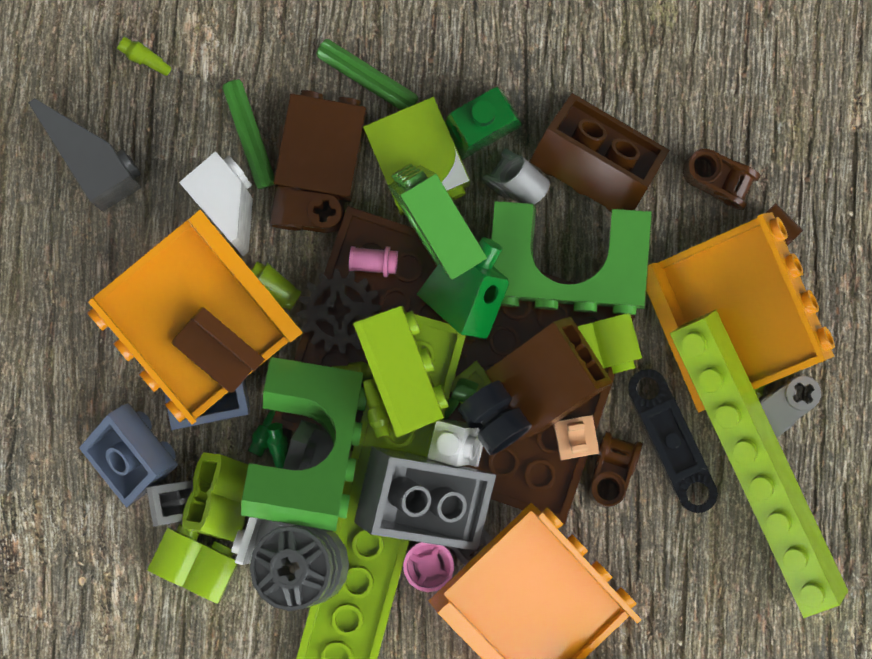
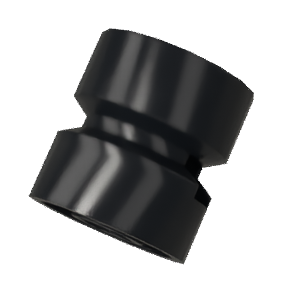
(494, 417)

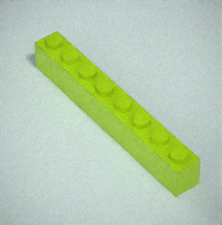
(760, 464)

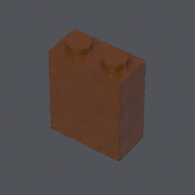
(321, 145)
(551, 375)

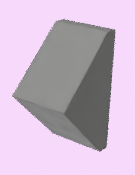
(168, 502)

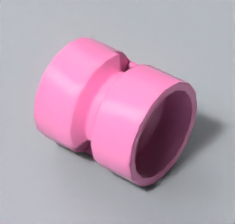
(428, 566)

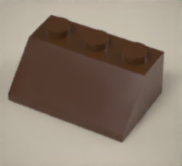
(598, 155)

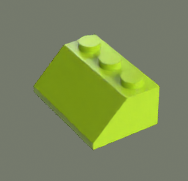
(401, 370)

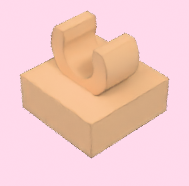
(576, 437)

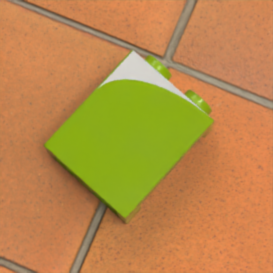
(418, 138)

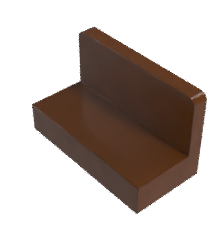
(217, 350)

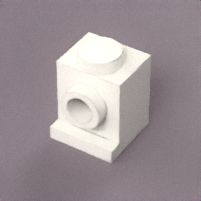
(455, 444)

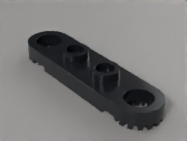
(672, 441)

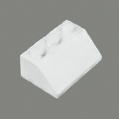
(223, 195)

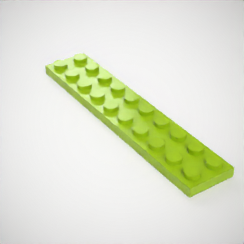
(356, 618)

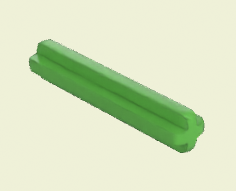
(366, 75)
(249, 134)

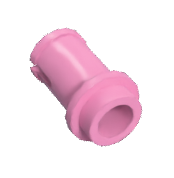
(373, 260)

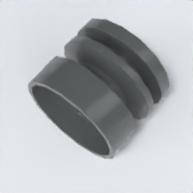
(321, 563)

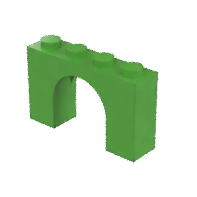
(436, 220)
(617, 284)
(314, 494)

